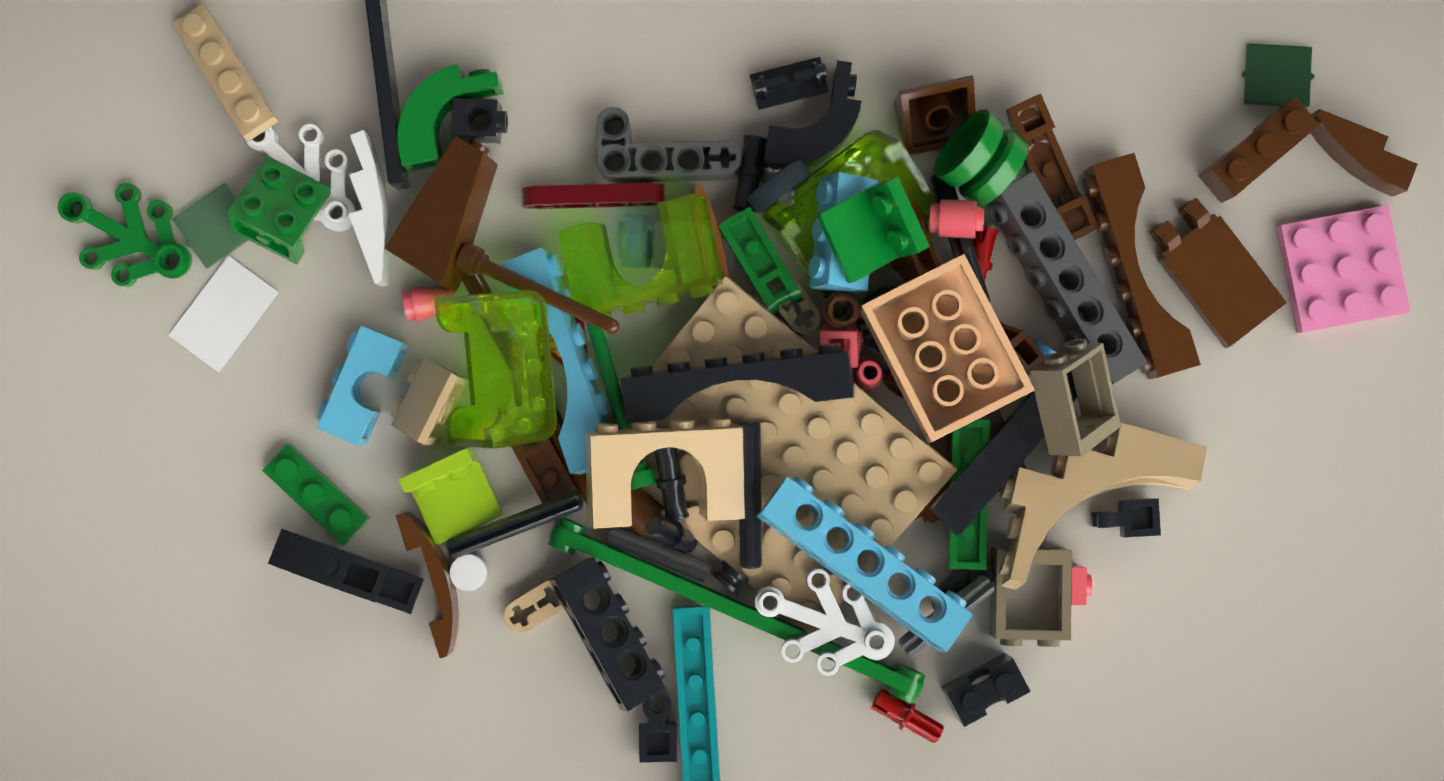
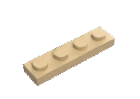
(225, 72)

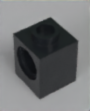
(467, 109)

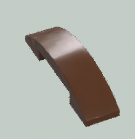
(1046, 159)
(445, 628)

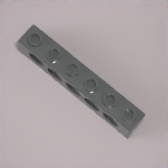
(1067, 262)

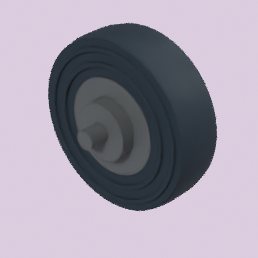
(779, 186)

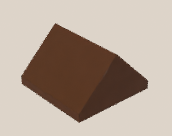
(933, 112)

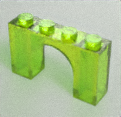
(689, 263)

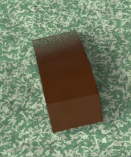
(1363, 153)

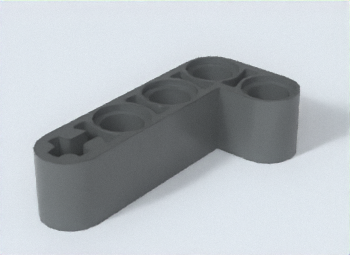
(669, 152)

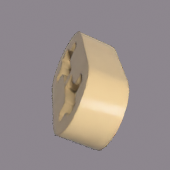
(536, 617)

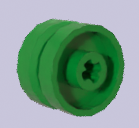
(981, 157)

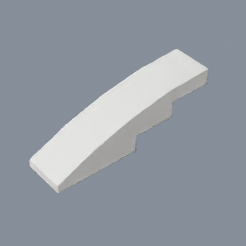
(373, 220)

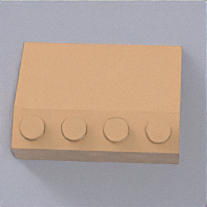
(946, 348)

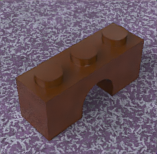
(1259, 150)

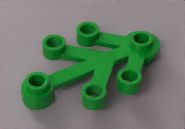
(132, 239)

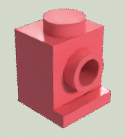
(847, 337)

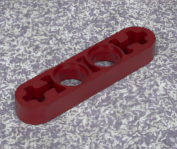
(593, 196)

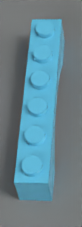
(584, 402)

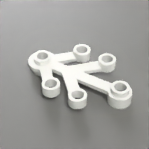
(312, 169)
(831, 625)

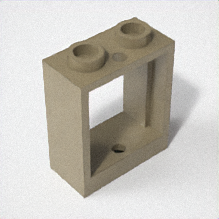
(1094, 392)
(1045, 636)

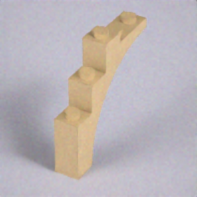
(1129, 458)

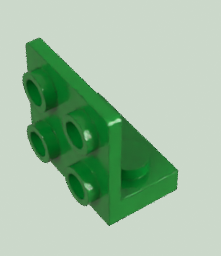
(277, 208)
(872, 229)

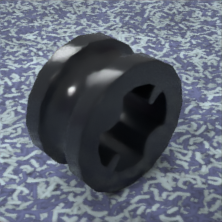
(730, 577)

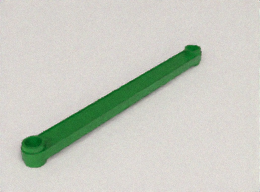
(570, 537)

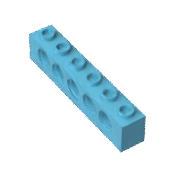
(949, 614)

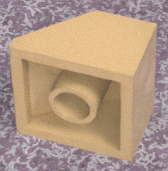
(428, 402)

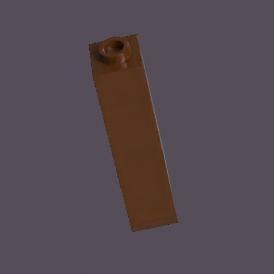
(446, 212)

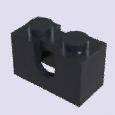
(971, 700)

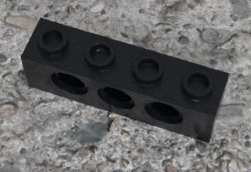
(626, 689)

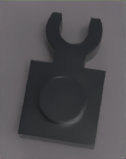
(657, 737)

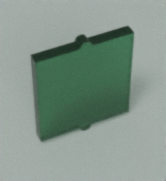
(1277, 74)
(208, 226)

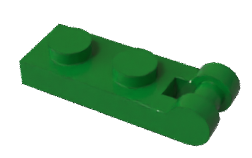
(759, 259)

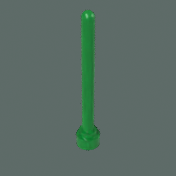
(642, 474)

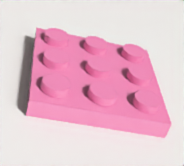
(1343, 269)

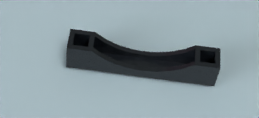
(816, 375)

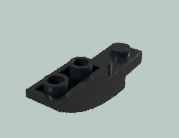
(345, 571)

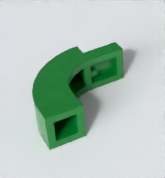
(429, 106)

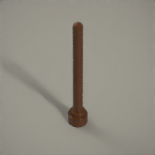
(474, 261)

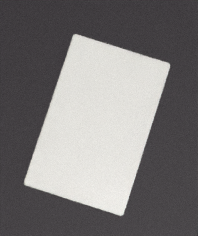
(223, 313)

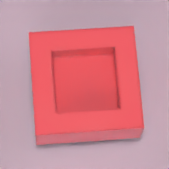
(1080, 585)

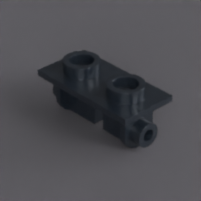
(789, 83)

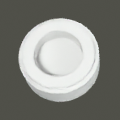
(469, 572)

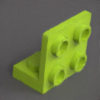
(453, 495)

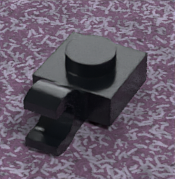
(1133, 517)

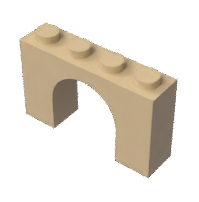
(616, 453)

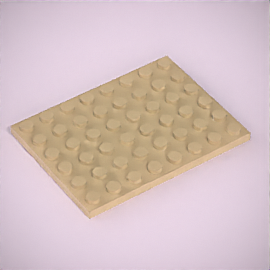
(840, 447)

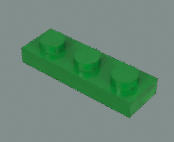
(316, 494)

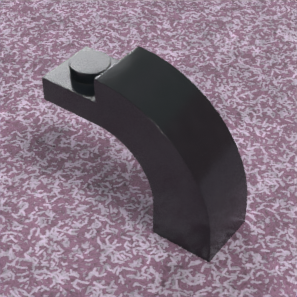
(823, 138)

